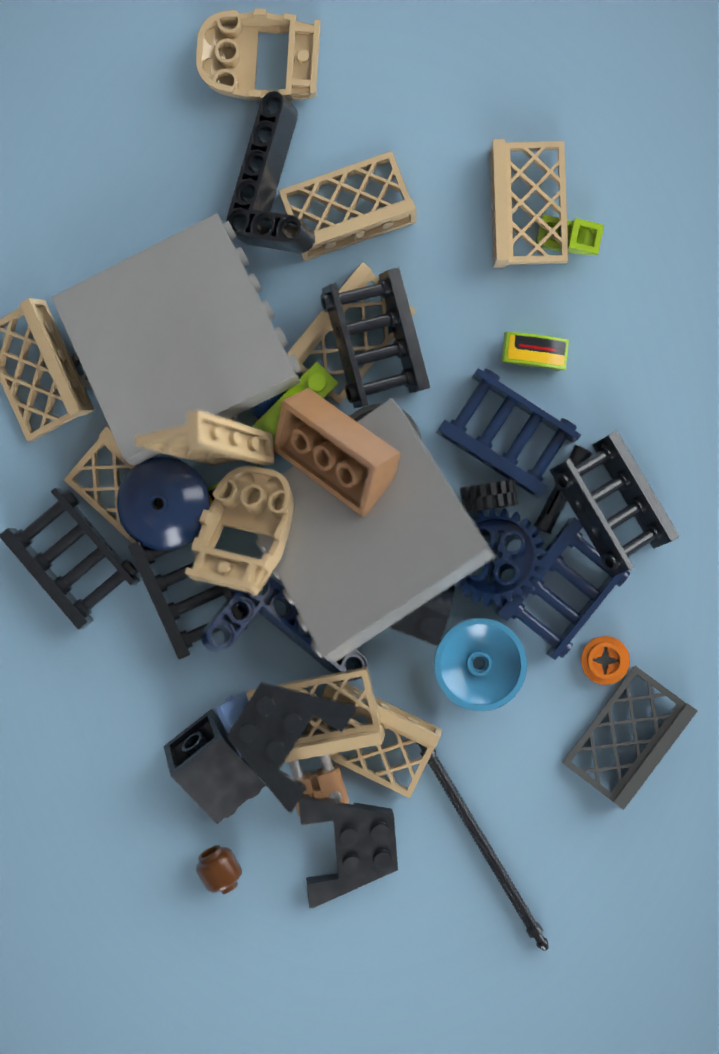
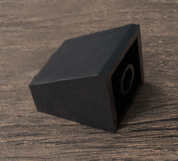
(429, 619)
(210, 768)

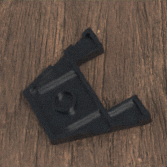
(272, 727)
(362, 843)

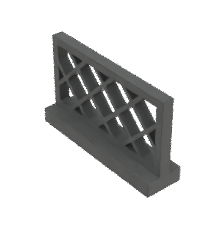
(652, 752)

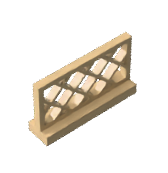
(502, 202)
(362, 225)
(321, 326)
(59, 364)
(107, 439)
(211, 441)
(402, 724)
(332, 740)

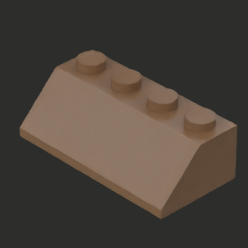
(335, 450)

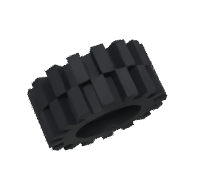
(489, 496)

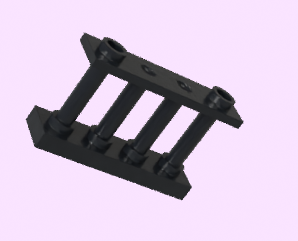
(397, 317)
(634, 489)
(59, 587)
(170, 612)

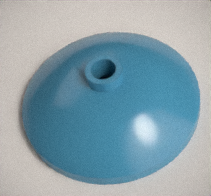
(499, 676)

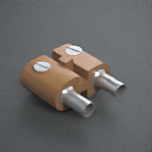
(323, 783)

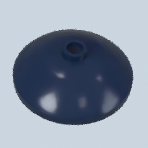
(183, 498)

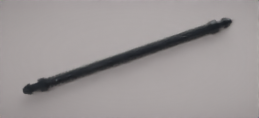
(532, 927)

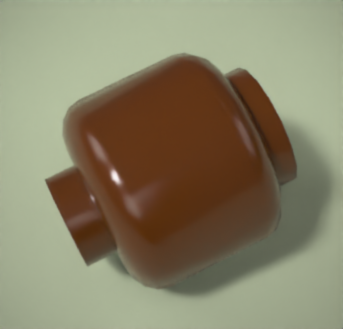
(218, 869)

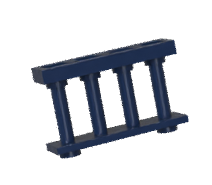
(481, 446)
(572, 537)

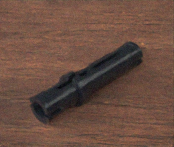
(556, 501)

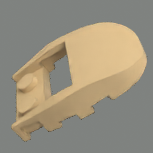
(230, 50)
(248, 501)

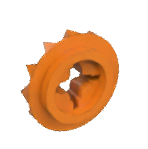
(614, 671)

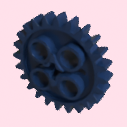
(524, 560)

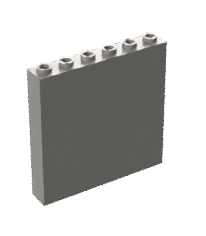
(176, 335)
(370, 571)

